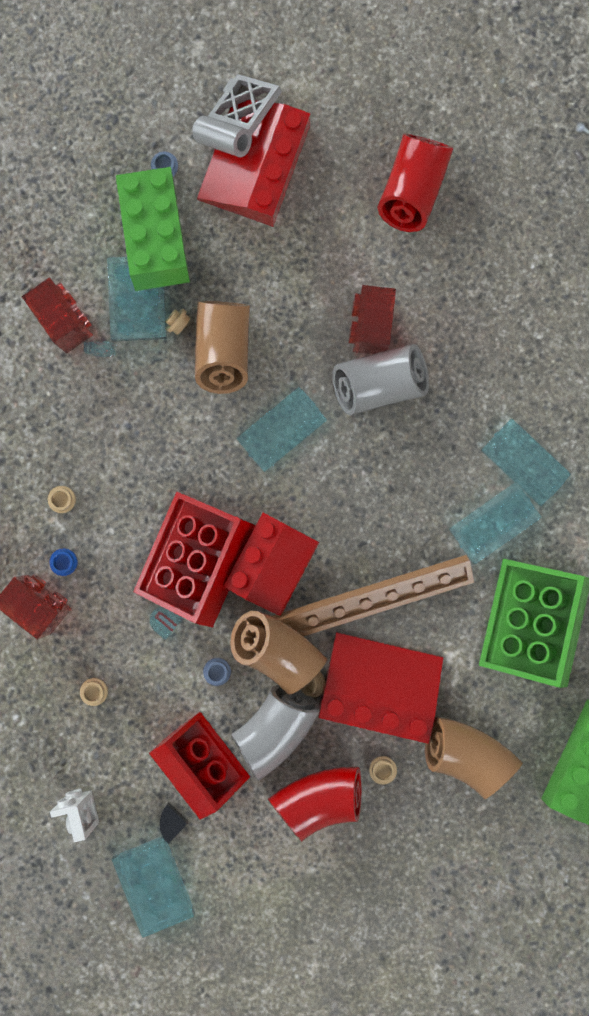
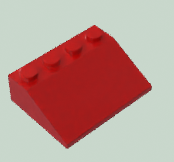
(259, 180)
(193, 560)
(381, 688)

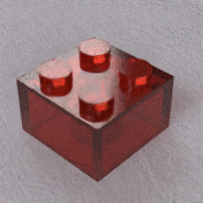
(55, 312)
(373, 319)
(33, 605)

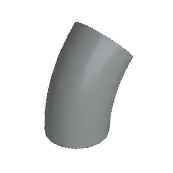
(381, 379)
(275, 730)

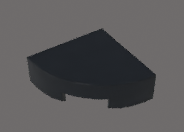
(171, 822)

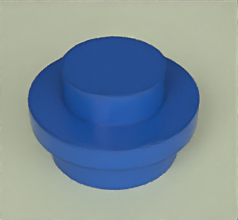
(63, 562)

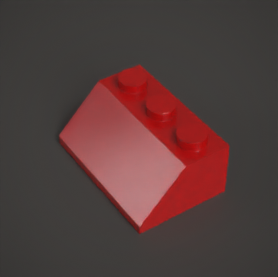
(271, 564)
(200, 766)

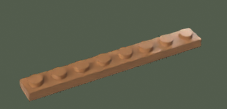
(379, 596)

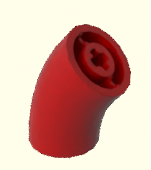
(414, 182)
(320, 800)

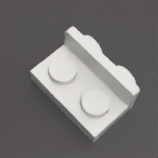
(81, 813)

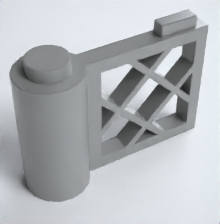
(228, 131)

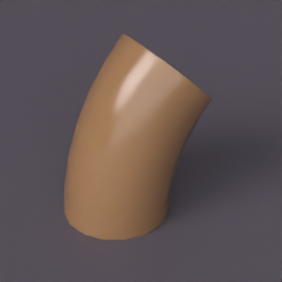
(222, 346)
(275, 651)
(470, 756)

